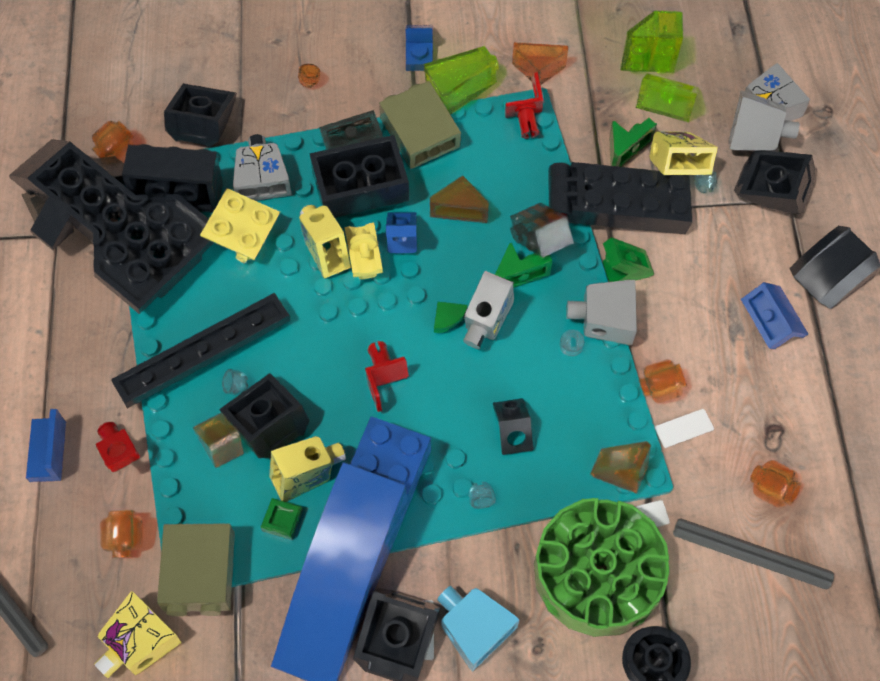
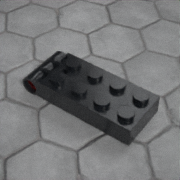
(620, 197)

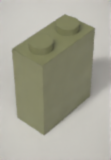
(420, 124)
(196, 569)

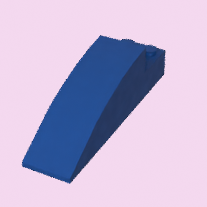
(350, 551)

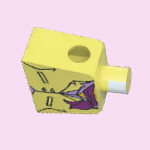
(672, 154)
(321, 227)
(303, 466)
(134, 638)

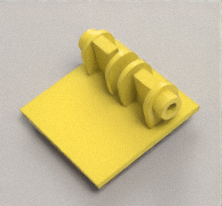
(240, 225)

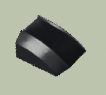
(198, 114)
(777, 180)
(836, 266)
(266, 416)
(396, 635)

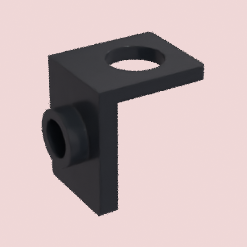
(513, 416)

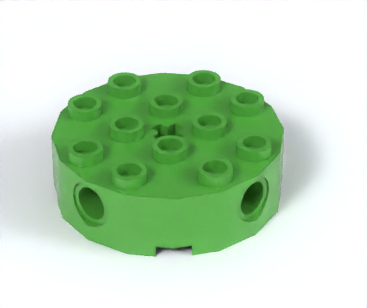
(597, 599)

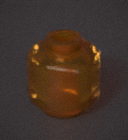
(112, 140)
(663, 381)
(775, 483)
(121, 533)

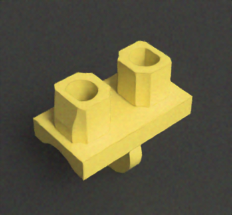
(364, 251)

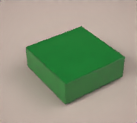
(281, 518)

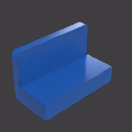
(773, 315)
(46, 448)

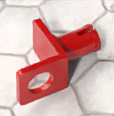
(526, 108)
(383, 371)
(115, 447)

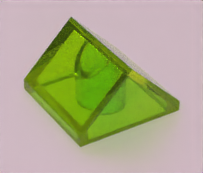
(667, 97)

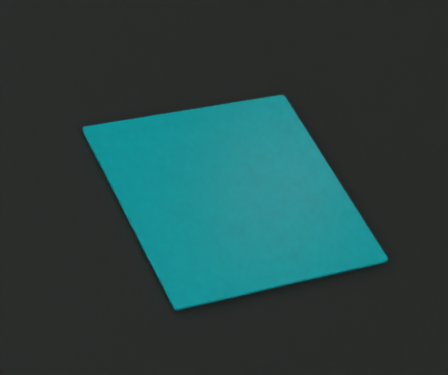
(451, 387)

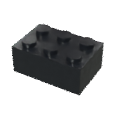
(174, 171)
(360, 176)

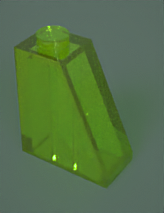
(462, 76)

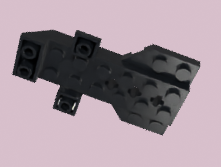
(93, 191)

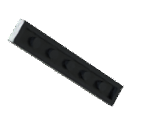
(200, 350)

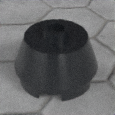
(656, 656)

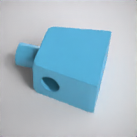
(475, 624)

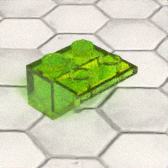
(654, 43)

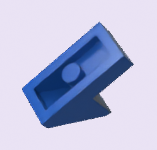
(418, 46)
(401, 232)

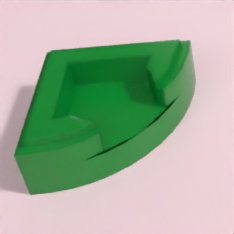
(448, 316)

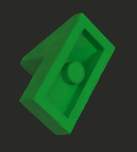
(627, 144)
(625, 261)
(523, 271)

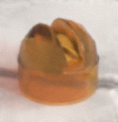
(308, 75)

